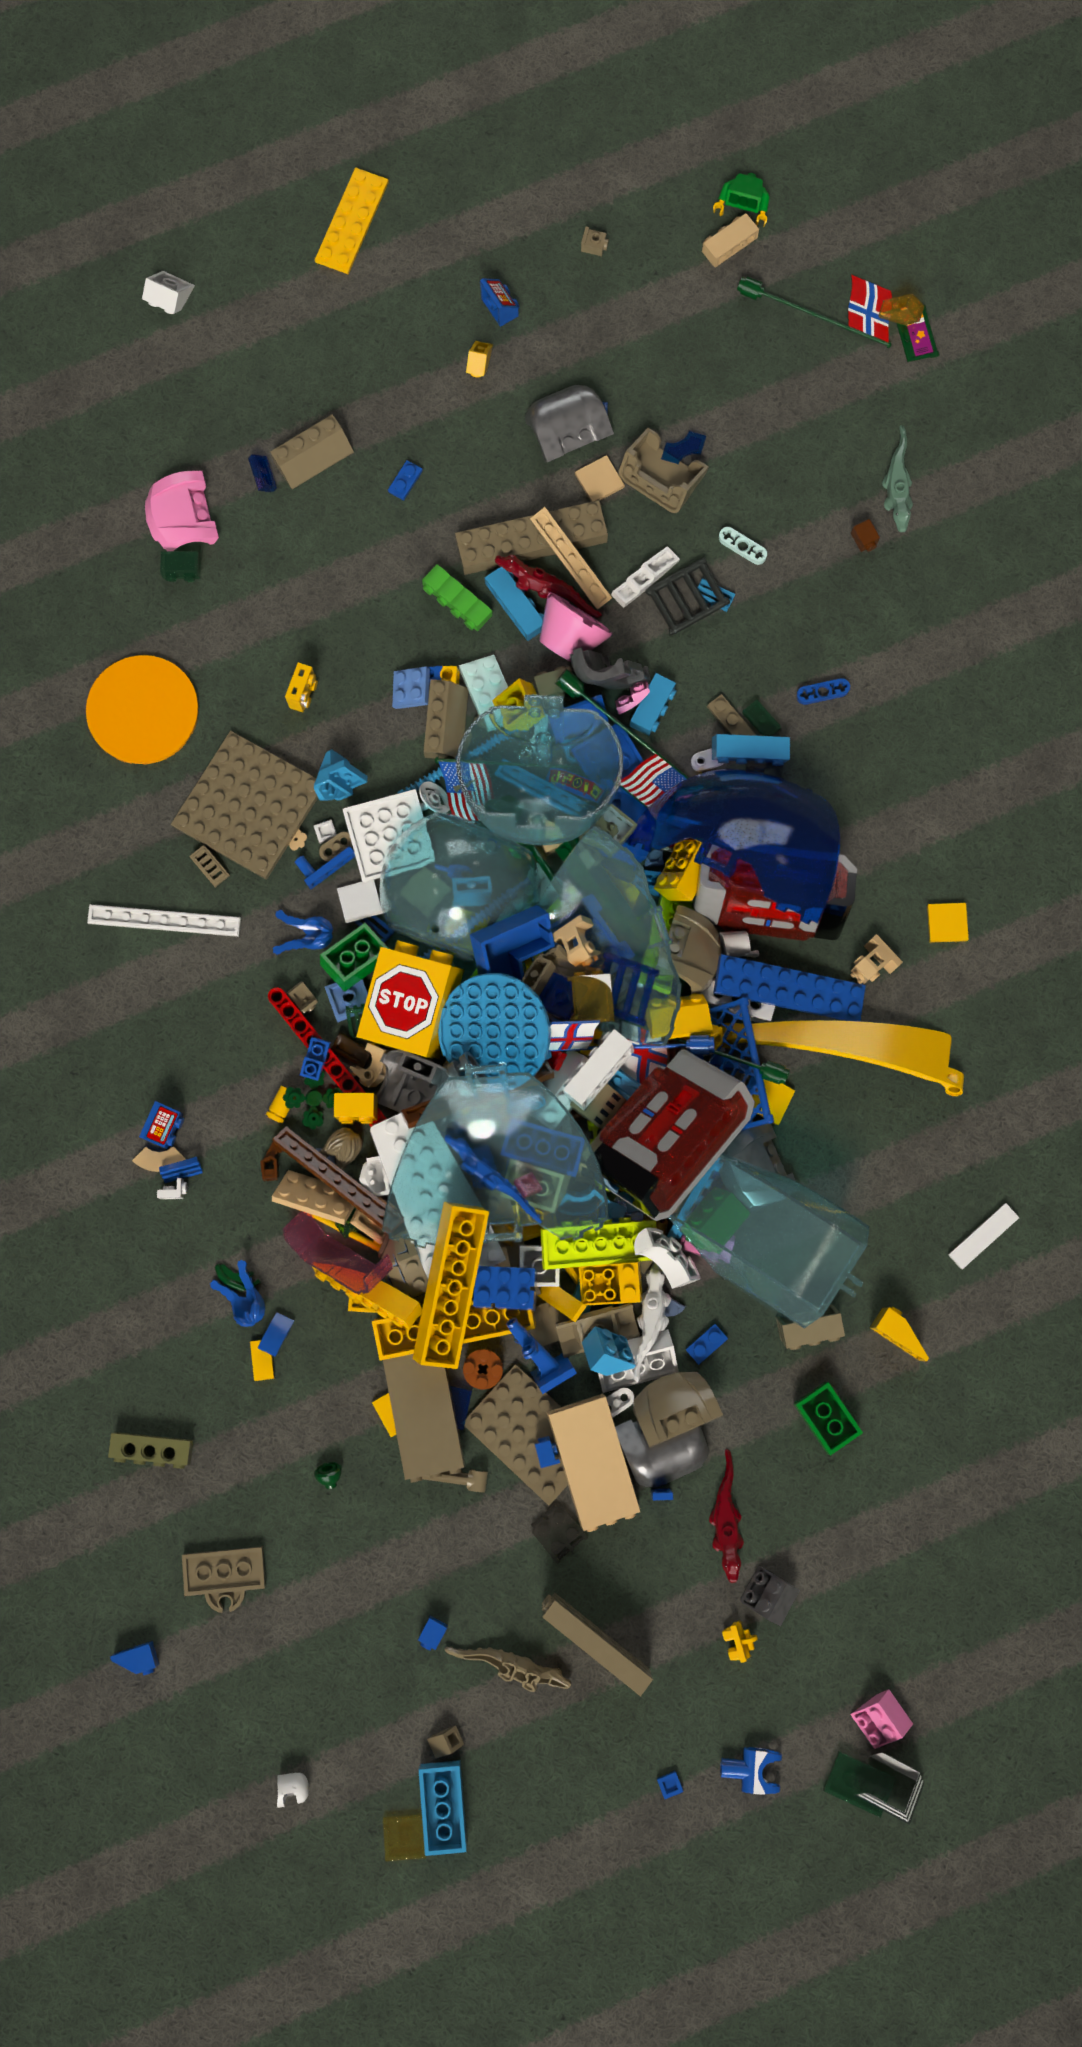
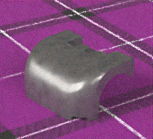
(568, 421)
(591, 669)
(409, 1080)
(665, 1460)

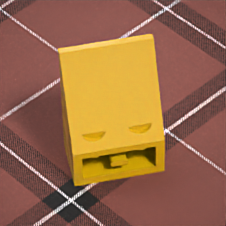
(680, 873)
(611, 1283)

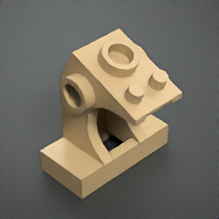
(584, 952)
(866, 969)
(376, 1072)

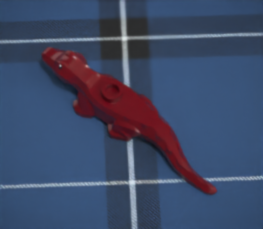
(543, 582)
(726, 1519)

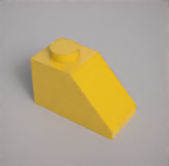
(479, 358)

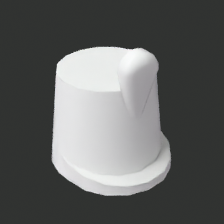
(736, 944)

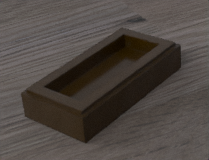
(351, 1050)

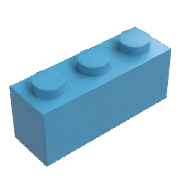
(653, 705)

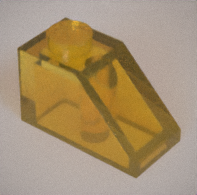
(902, 309)

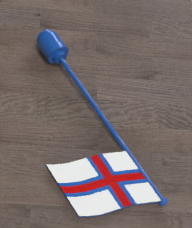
(579, 1035)

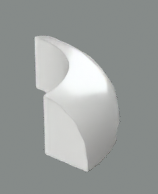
(667, 1255)

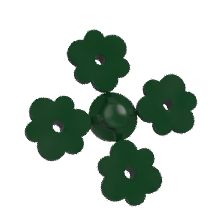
(312, 1098)

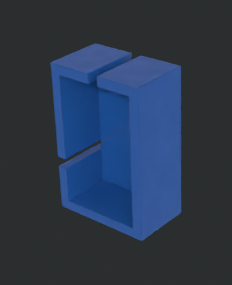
(505, 1287)

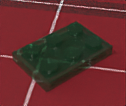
(855, 1777)

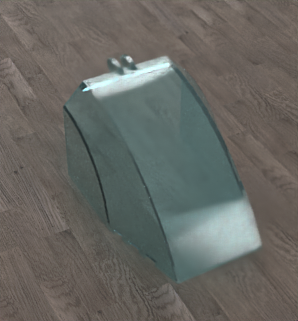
(772, 1238)

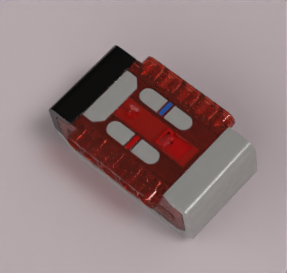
(740, 905)
(671, 1133)

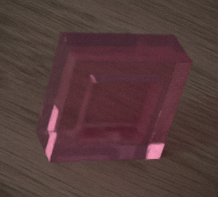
(527, 1185)

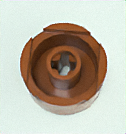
(471, 1368)

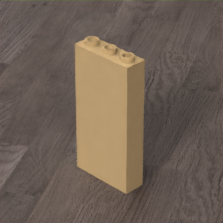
(593, 1462)

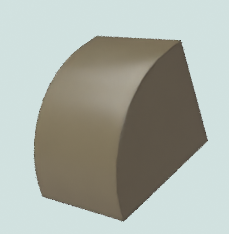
(445, 1742)

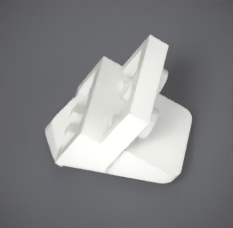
(374, 1177)

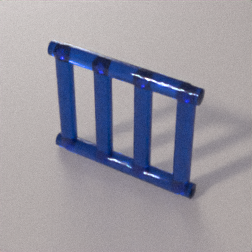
(637, 969)

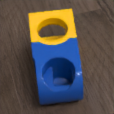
(446, 673)

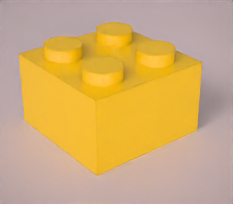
(355, 1107)

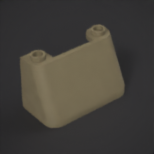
(658, 479)

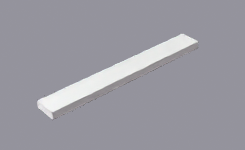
(164, 920)

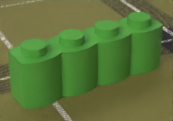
(457, 598)

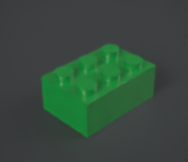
(352, 957)
(828, 1418)

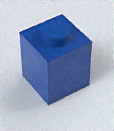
(432, 1633)

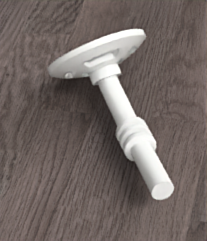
(433, 799)

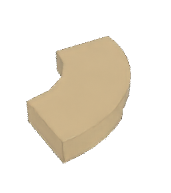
(153, 1160)

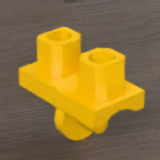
(742, 1639)

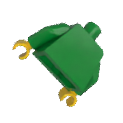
(745, 193)

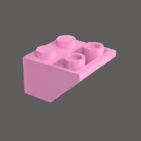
(882, 1719)

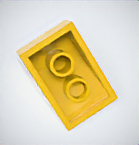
(898, 1331)

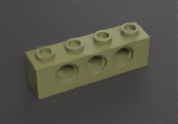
(119, 1451)

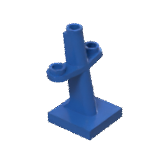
(550, 1370)

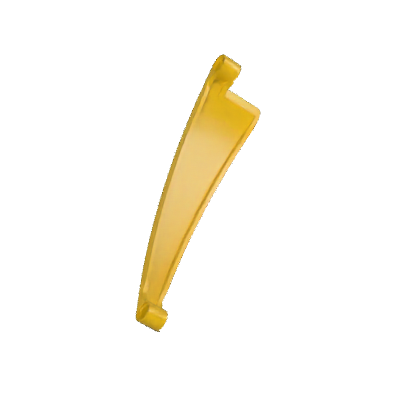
(897, 1047)

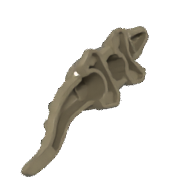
(515, 1667)

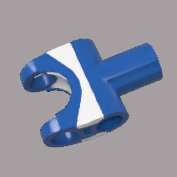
(751, 1770)

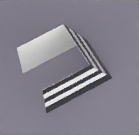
(902, 1768)

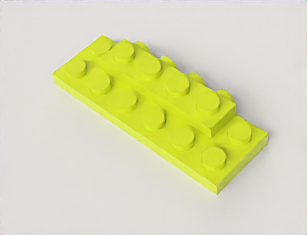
(605, 1246)

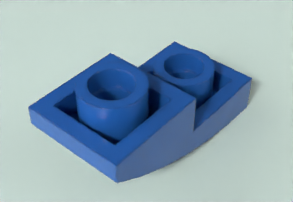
(315, 1058)
(276, 1334)

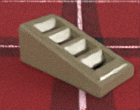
(200, 852)

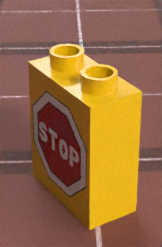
(408, 999)

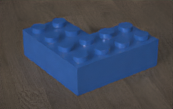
(511, 941)

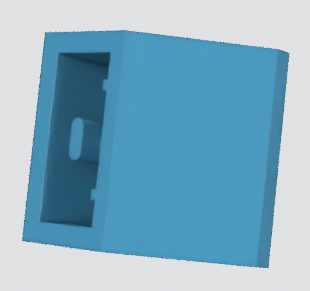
(607, 1352)

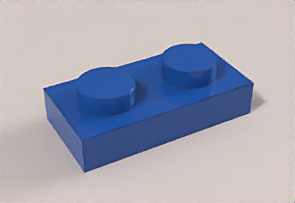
(405, 480)
(706, 1344)

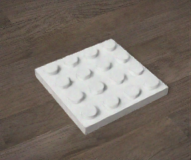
(377, 826)

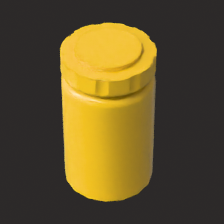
(277, 1109)

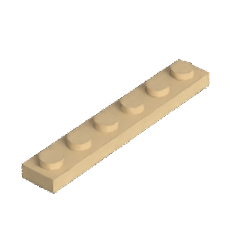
(570, 558)

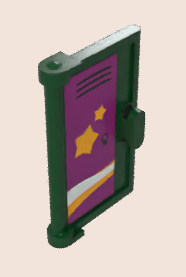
(920, 337)

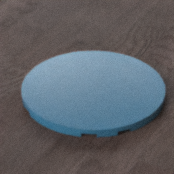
(496, 1023)

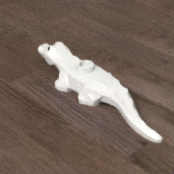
(653, 1315)

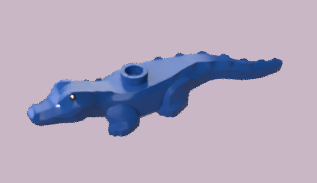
(488, 1177)

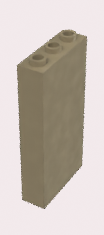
(423, 1418)
(596, 1643)

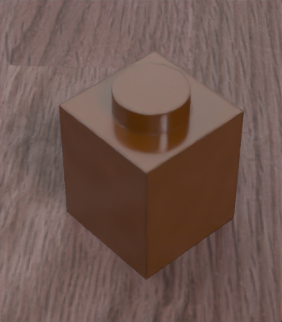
(865, 536)

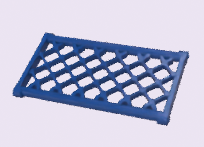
(743, 1002)

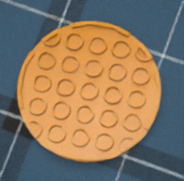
(142, 709)

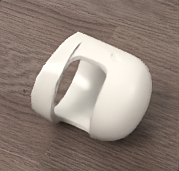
(292, 1783)

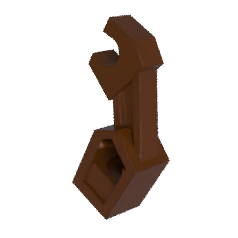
(270, 1174)

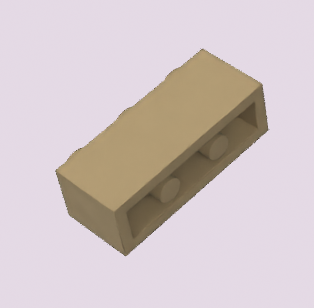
(730, 240)

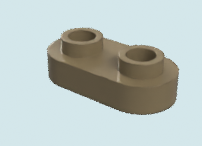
(335, 845)

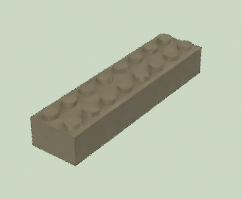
(519, 537)

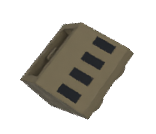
(602, 1108)

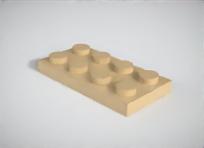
(312, 1197)

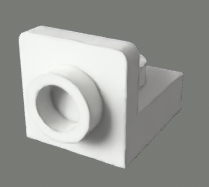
(170, 1193)

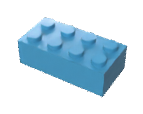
(442, 1808)

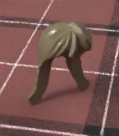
(344, 1145)

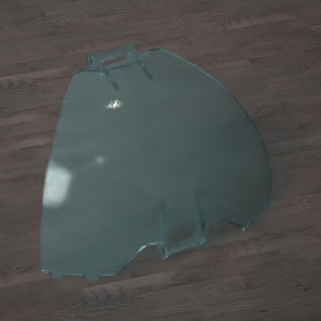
(612, 890)
(519, 1131)

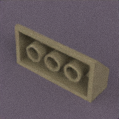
(311, 451)
(445, 719)

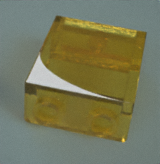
(592, 997)

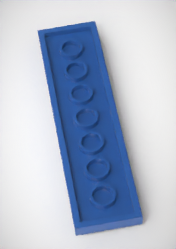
(789, 988)

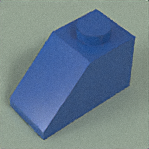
(138, 1658)

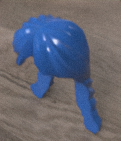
(317, 929)
(246, 1309)

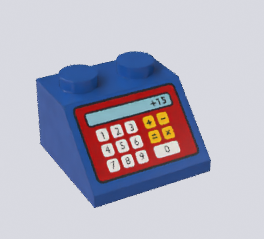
(498, 300)
(162, 1125)

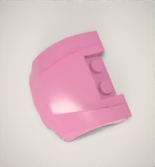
(179, 511)

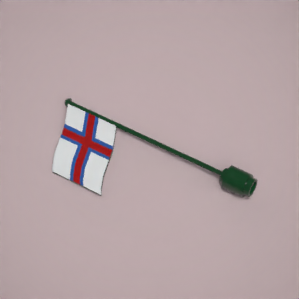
(644, 1061)

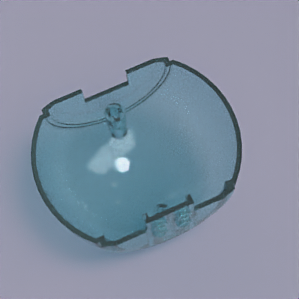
(539, 770)
(454, 884)

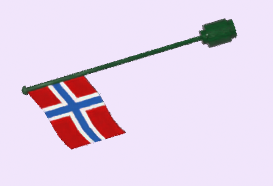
(862, 309)

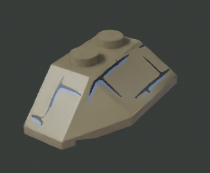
(407, 1269)

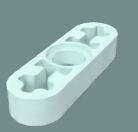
(741, 538)

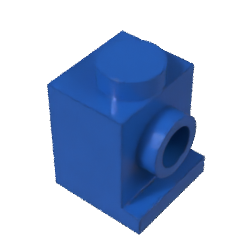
(546, 1452)

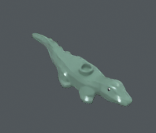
(897, 484)

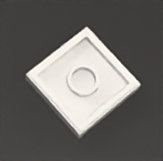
(359, 901)

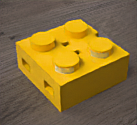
(305, 685)

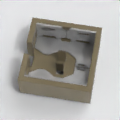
(616, 818)

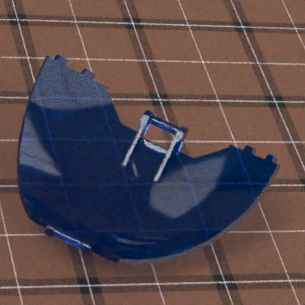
(760, 819)

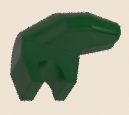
(232, 1279)

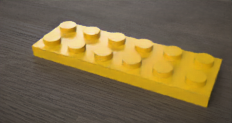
(351, 220)

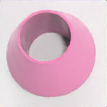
(569, 628)

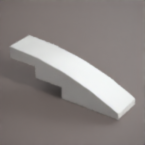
(645, 576)

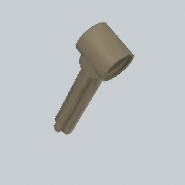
(474, 1480)

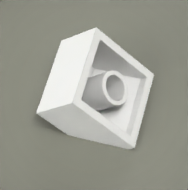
(166, 292)

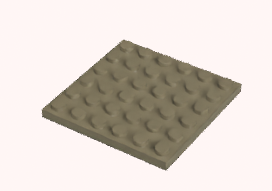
(247, 805)

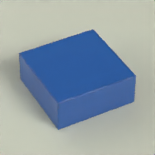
(670, 1785)

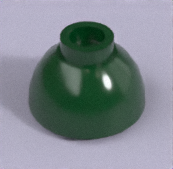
(328, 1474)

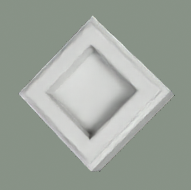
(325, 831)

